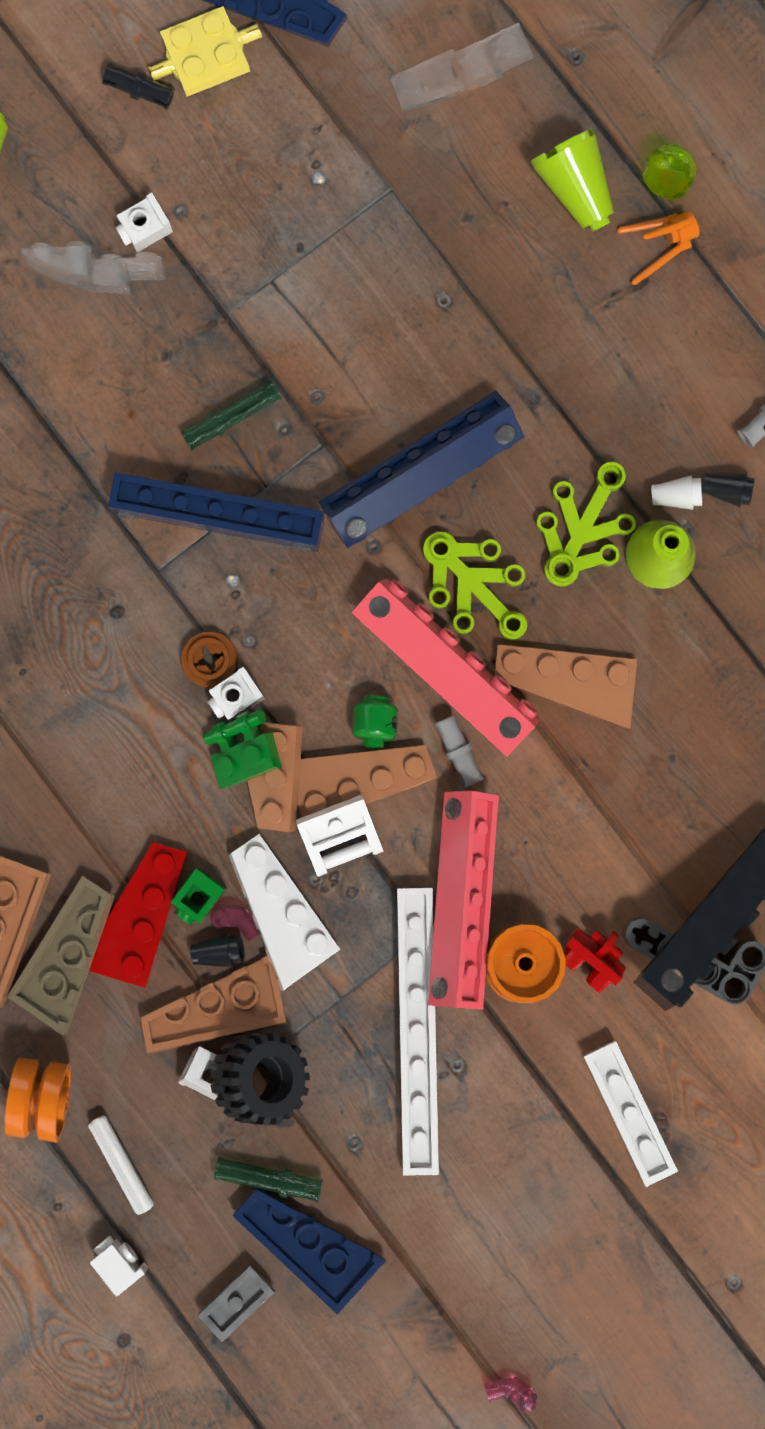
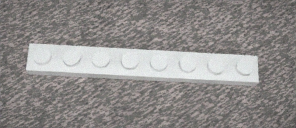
(417, 1033)

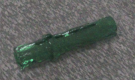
(229, 416)
(268, 1179)

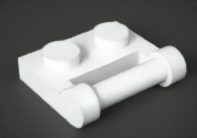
(337, 826)

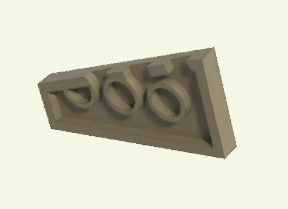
(62, 961)

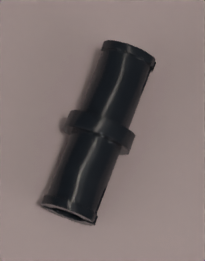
(138, 85)

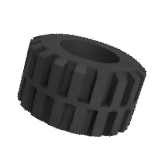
(284, 1082)

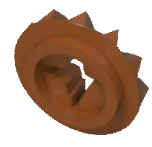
(193, 653)

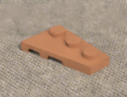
(276, 792)

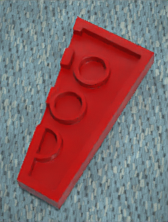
(139, 918)

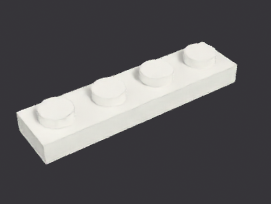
(630, 1113)

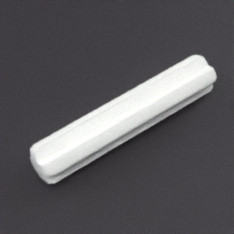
(120, 1164)

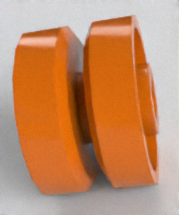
(545, 962)
(38, 1099)

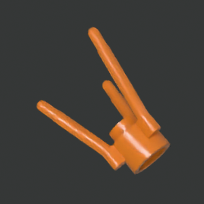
(678, 230)

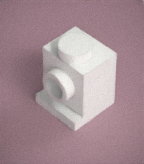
(155, 228)
(248, 691)
(192, 1075)
(117, 1264)

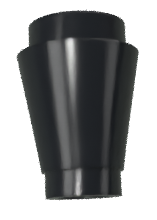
(729, 487)
(219, 951)

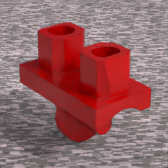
(599, 953)

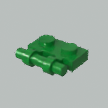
(245, 760)

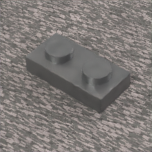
(236, 1302)

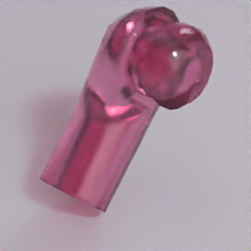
(234, 916)
(515, 1390)

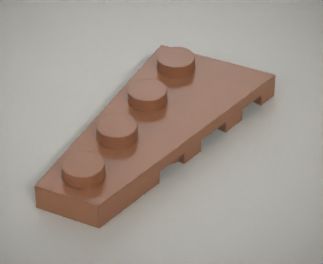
(575, 680)
(371, 773)
(20, 900)
(228, 1007)

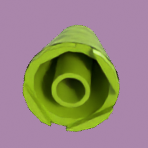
(578, 179)
(660, 554)

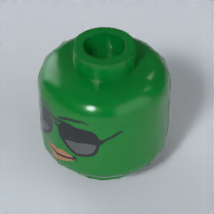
(375, 721)

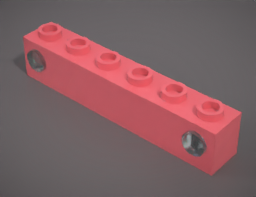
(446, 665)
(463, 900)

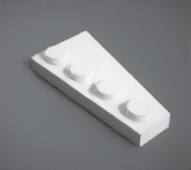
(286, 922)

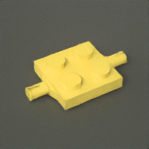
(204, 51)

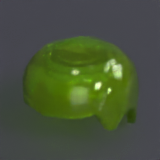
(670, 171)

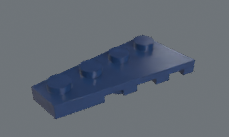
(305, 18)
(311, 1250)

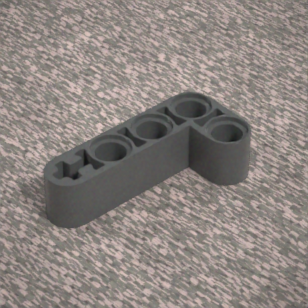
(715, 982)

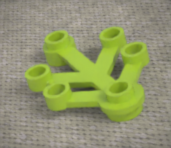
(581, 529)
(471, 581)

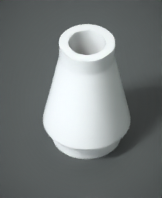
(678, 493)

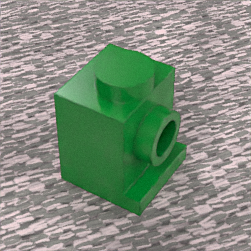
(197, 882)

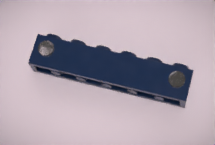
(422, 469)
(216, 512)

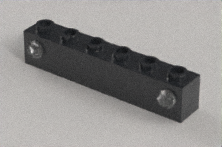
(707, 930)

